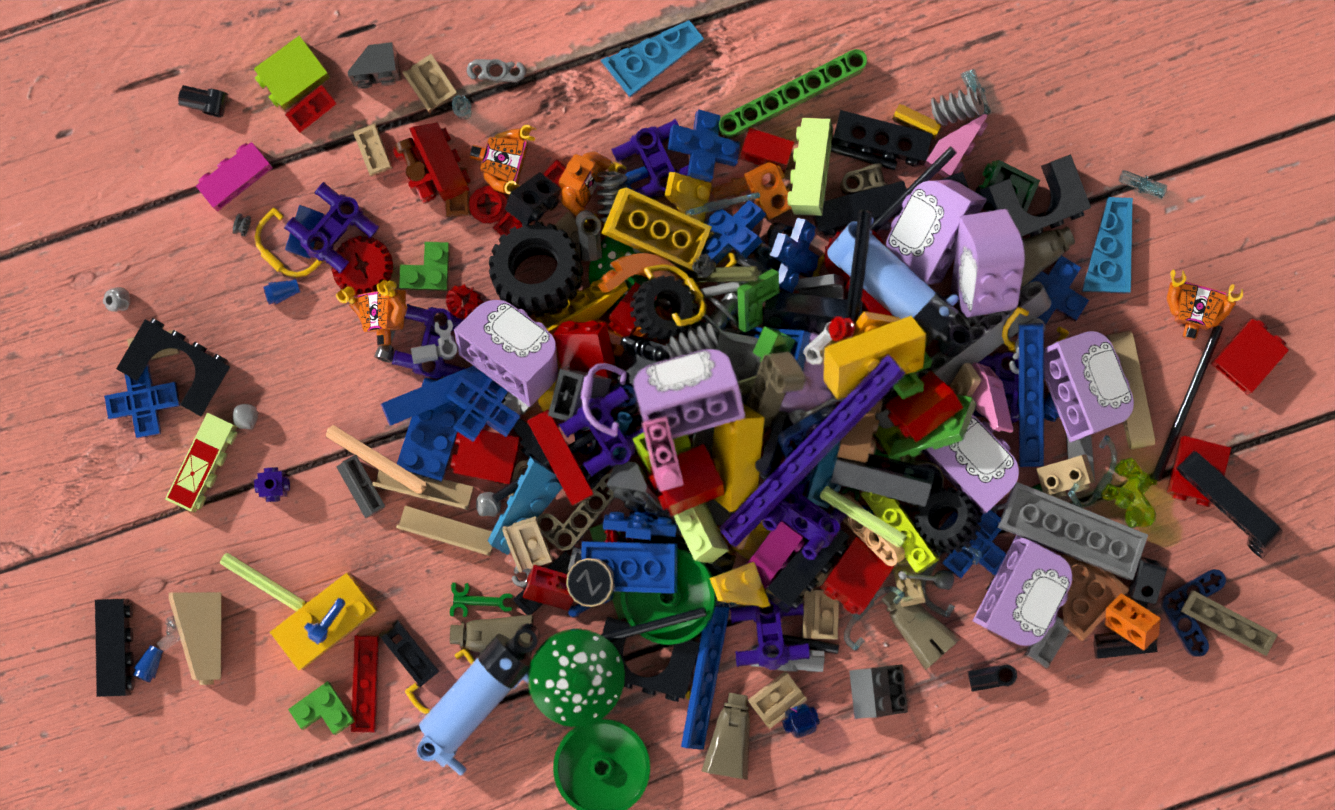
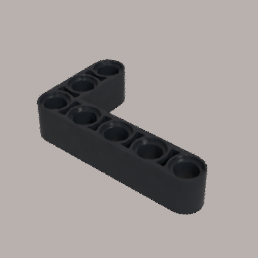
(1260, 528)

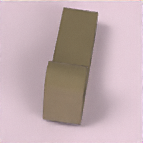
(775, 377)
(583, 509)

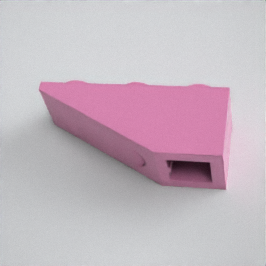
(961, 141)
(991, 399)
(662, 453)

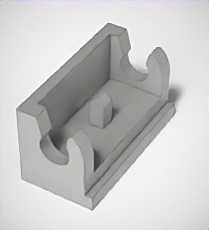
(1048, 646)

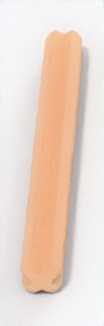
(376, 459)

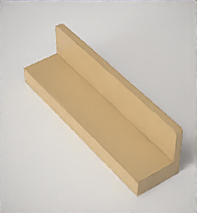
(442, 492)
(445, 530)

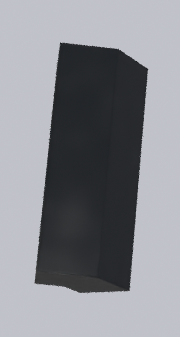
(1115, 645)

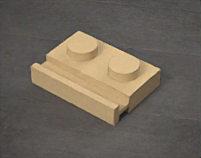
(430, 83)
(527, 544)
(820, 616)
(776, 698)

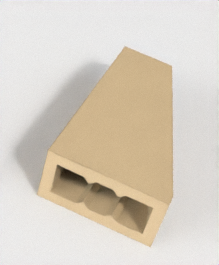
(200, 632)

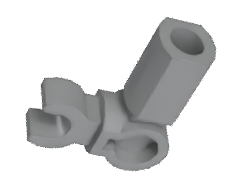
(447, 347)

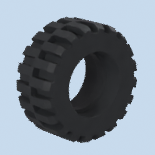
(533, 241)

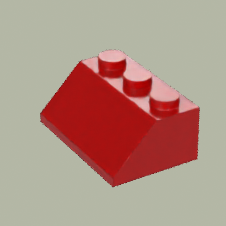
(441, 160)

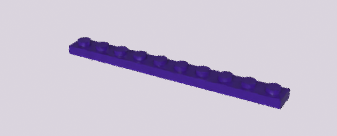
(812, 450)

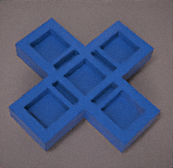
(704, 145)
(733, 232)
(795, 255)
(1058, 290)
(142, 403)
(481, 408)
(640, 524)
(991, 554)

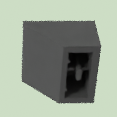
(376, 65)
(568, 392)
(633, 487)
(878, 691)

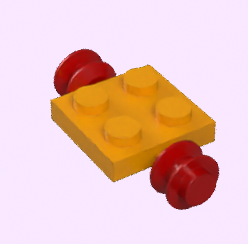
(843, 329)

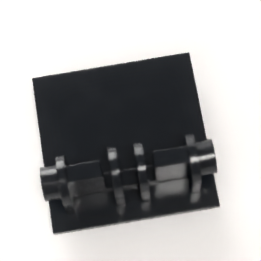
(638, 355)

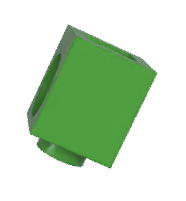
(772, 342)

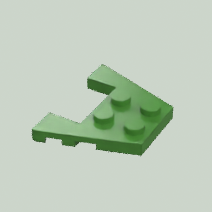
(947, 433)

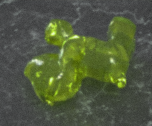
(1131, 495)

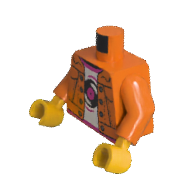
(504, 158)
(581, 180)
(1198, 305)
(379, 310)

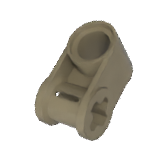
(867, 178)

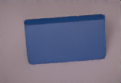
(308, 218)

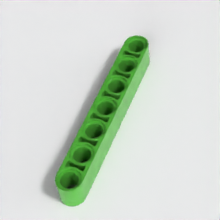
(800, 85)

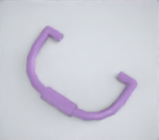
(586, 395)

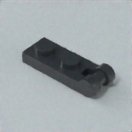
(771, 449)
(409, 653)

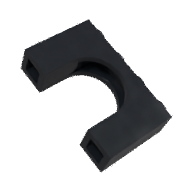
(1067, 198)
(152, 339)
(672, 680)

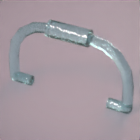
(721, 204)
(1106, 479)
(978, 554)
(900, 594)

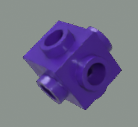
(280, 487)

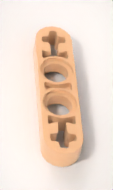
(884, 549)

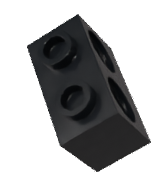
(533, 199)

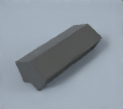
(360, 486)

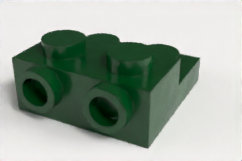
(1023, 183)

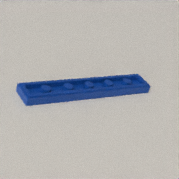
(1031, 394)
(428, 396)
(705, 680)

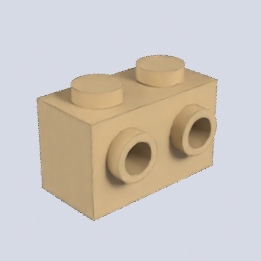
(1063, 474)

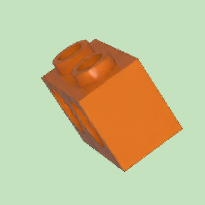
(768, 191)
(1132, 621)

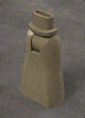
(1044, 250)
(921, 630)
(479, 633)
(730, 742)

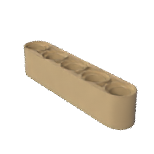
(1139, 425)

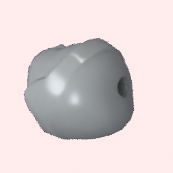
(116, 299)
(245, 416)
(487, 505)

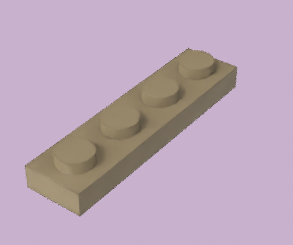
(1229, 623)

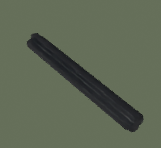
(858, 265)

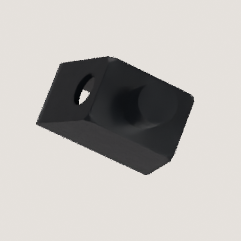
(1150, 574)

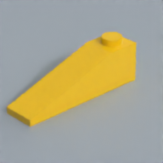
(586, 306)

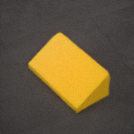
(915, 120)

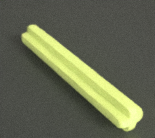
(863, 516)
(262, 582)

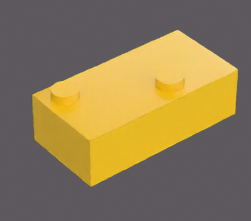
(656, 229)
(855, 358)
(734, 455)
(293, 636)

